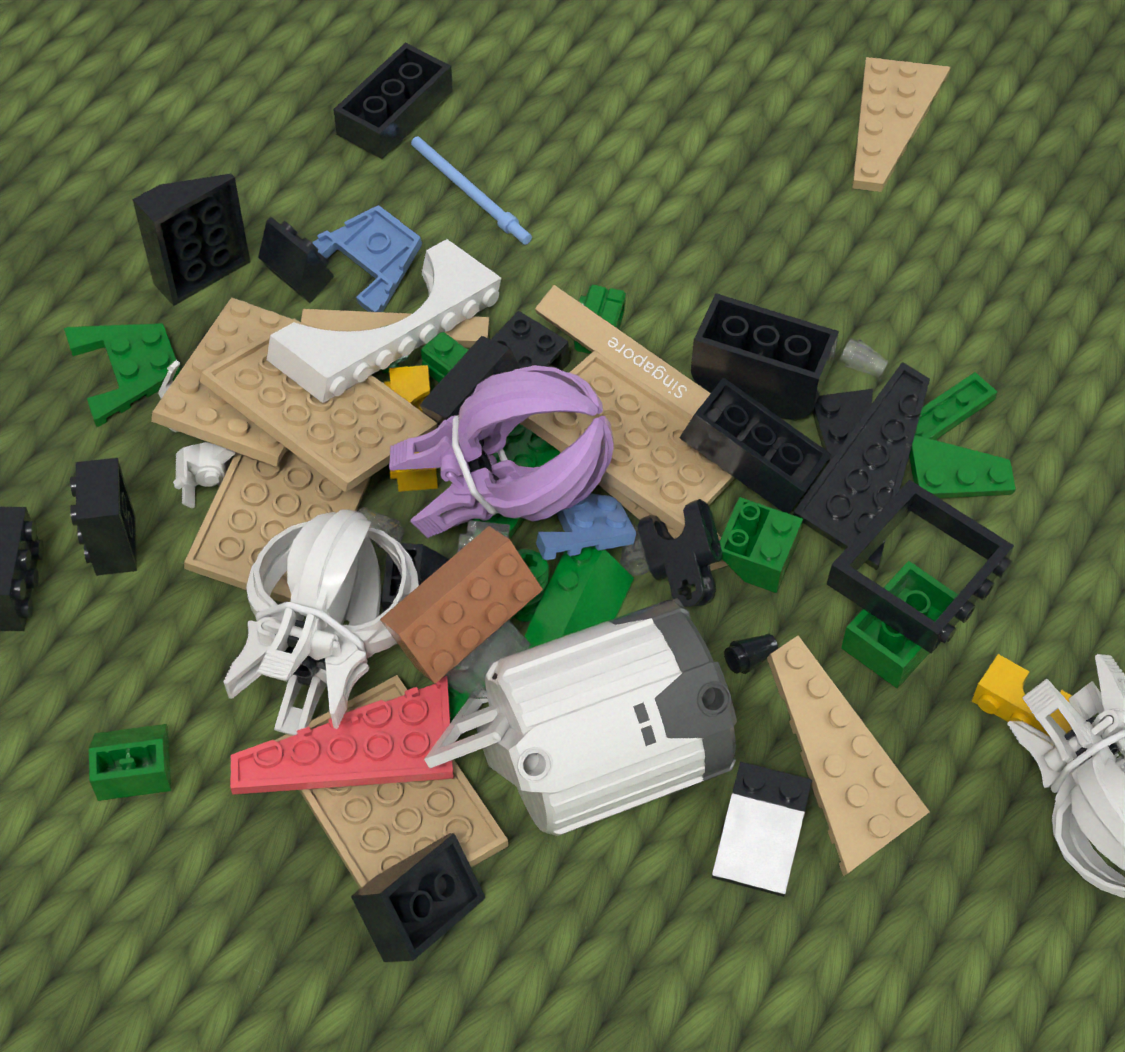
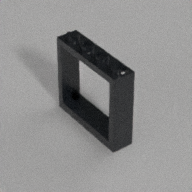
(891, 609)

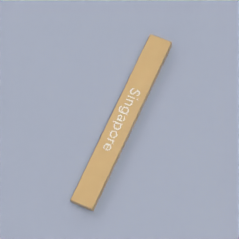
(620, 349)

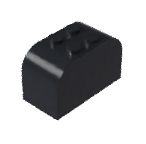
(764, 355)

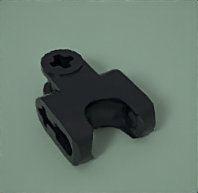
(687, 557)

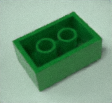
(884, 648)

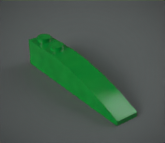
(580, 595)

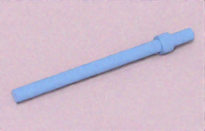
(506, 220)

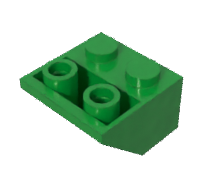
(760, 543)
(130, 762)

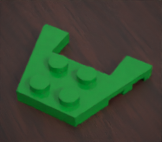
(137, 357)

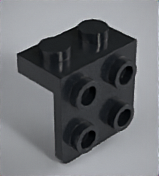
(533, 343)

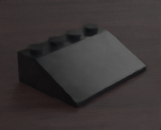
(192, 234)

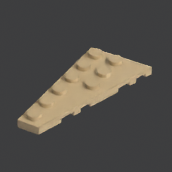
(891, 110)
(850, 772)

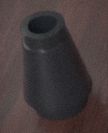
(750, 652)

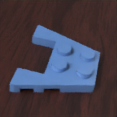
(378, 246)
(591, 522)

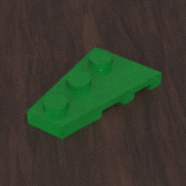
(959, 471)

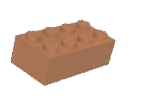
(461, 604)

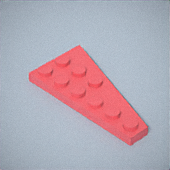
(370, 747)

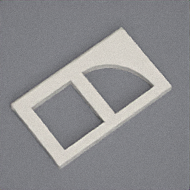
(468, 719)

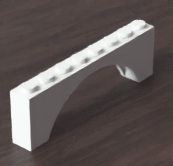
(336, 360)

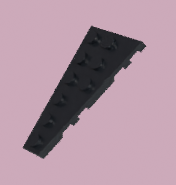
(868, 464)

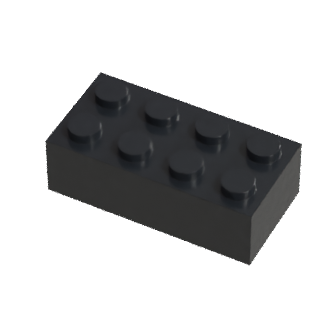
(393, 100)
(755, 446)

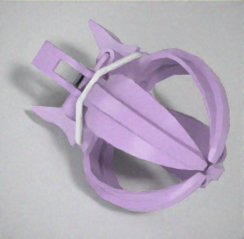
(484, 421)

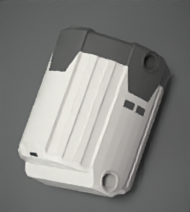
(611, 717)

